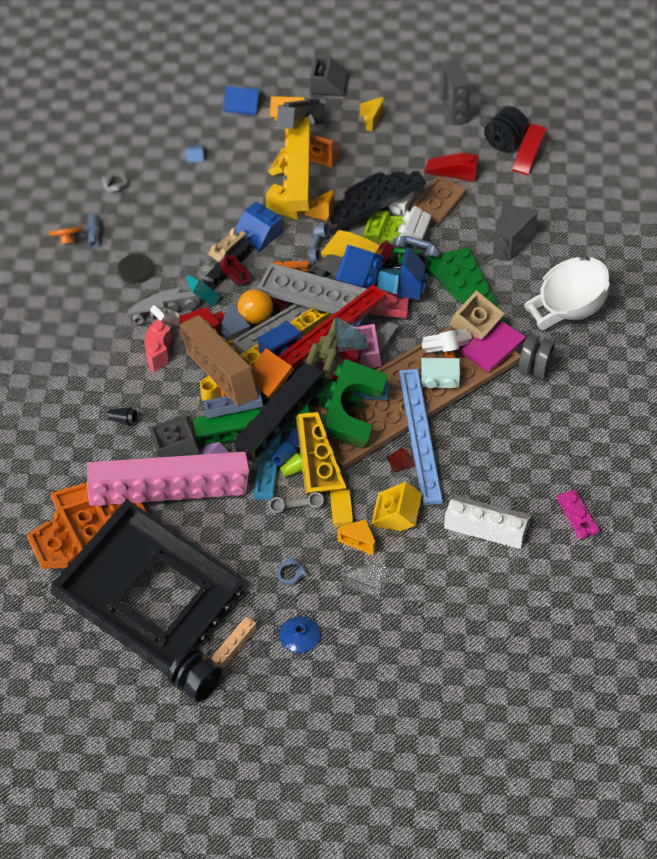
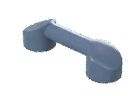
(320, 231)
(403, 240)

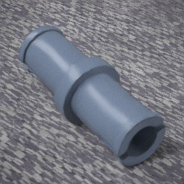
(93, 230)

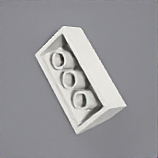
(486, 521)

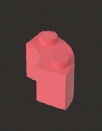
(156, 343)

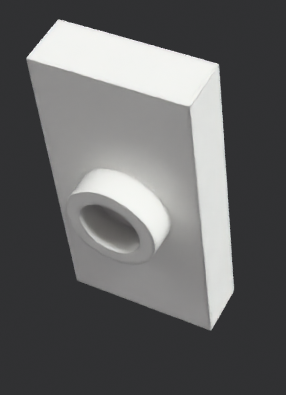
(166, 315)

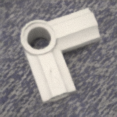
(446, 340)

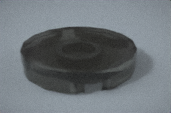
(135, 268)

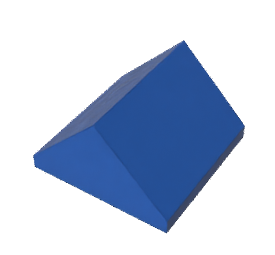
(242, 100)

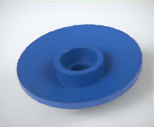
(299, 641)

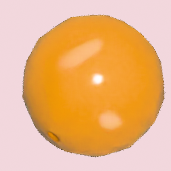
(255, 306)

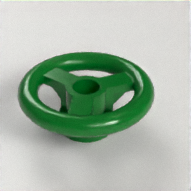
(401, 251)

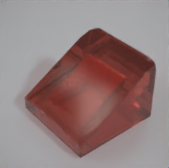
(400, 460)

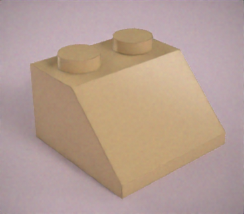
(477, 316)

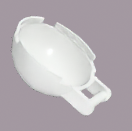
(571, 291)

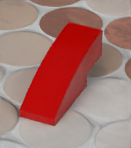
(529, 149)

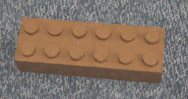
(219, 360)

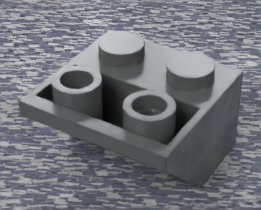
(327, 76)

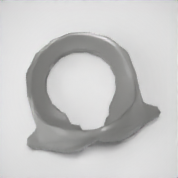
(115, 187)

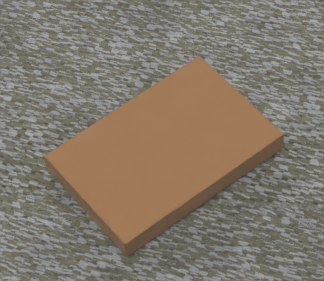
(440, 199)

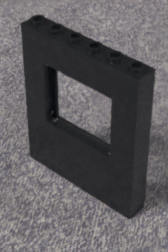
(117, 559)

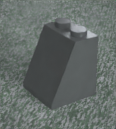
(514, 231)

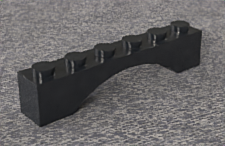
(292, 113)

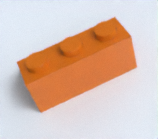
(324, 150)

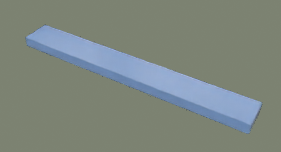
(420, 437)

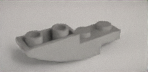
(168, 299)

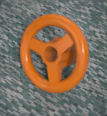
(66, 235)

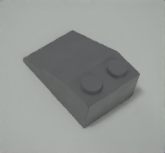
(173, 438)

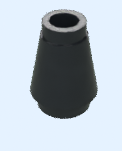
(123, 415)

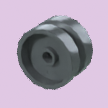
(537, 355)

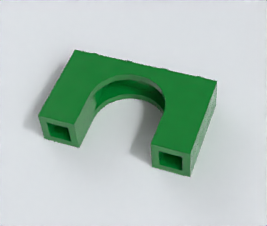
(351, 378)

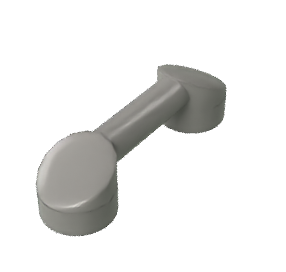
(314, 500)

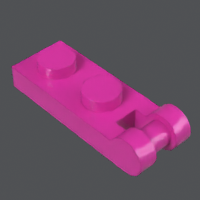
(577, 514)

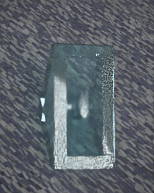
(349, 337)

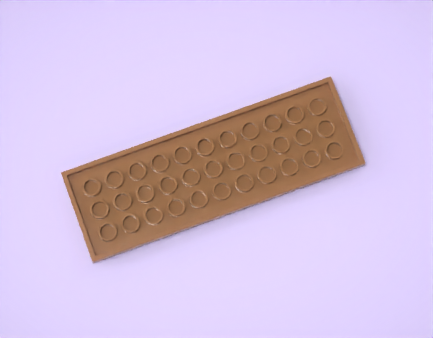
(389, 415)

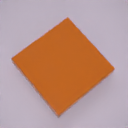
(270, 372)

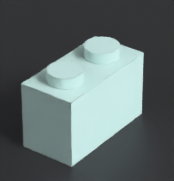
(440, 372)

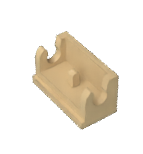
(221, 249)

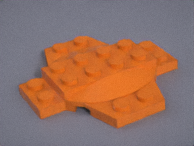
(71, 528)

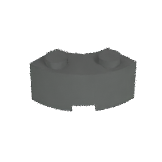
(327, 267)

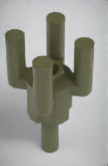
(325, 352)

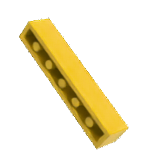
(298, 167)

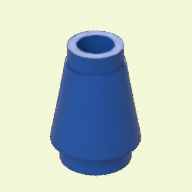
(284, 453)

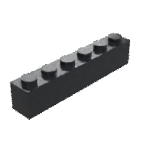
(279, 412)

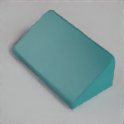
(203, 291)

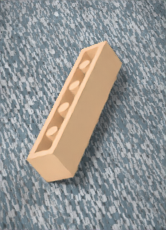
(234, 642)

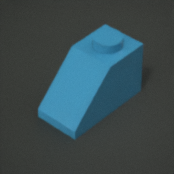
(388, 279)

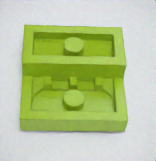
(382, 227)

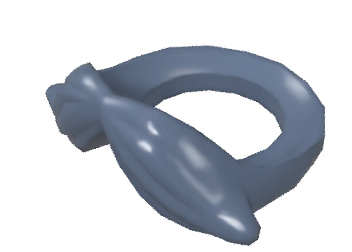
(299, 573)

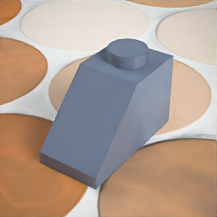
(233, 323)

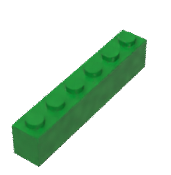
(228, 426)

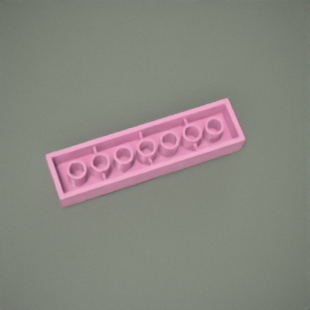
(167, 478)

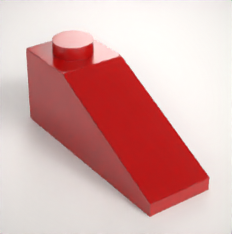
(456, 166)

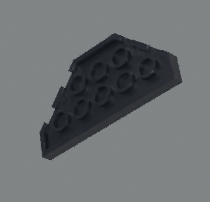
(372, 195)

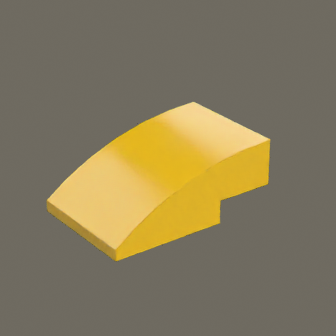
(339, 242)

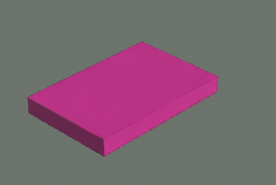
(494, 347)

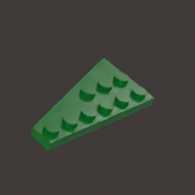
(460, 275)

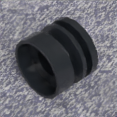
(506, 128)
(195, 674)

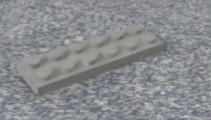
(307, 289)

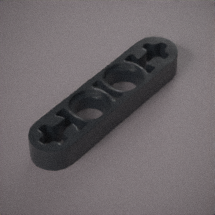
(216, 274)

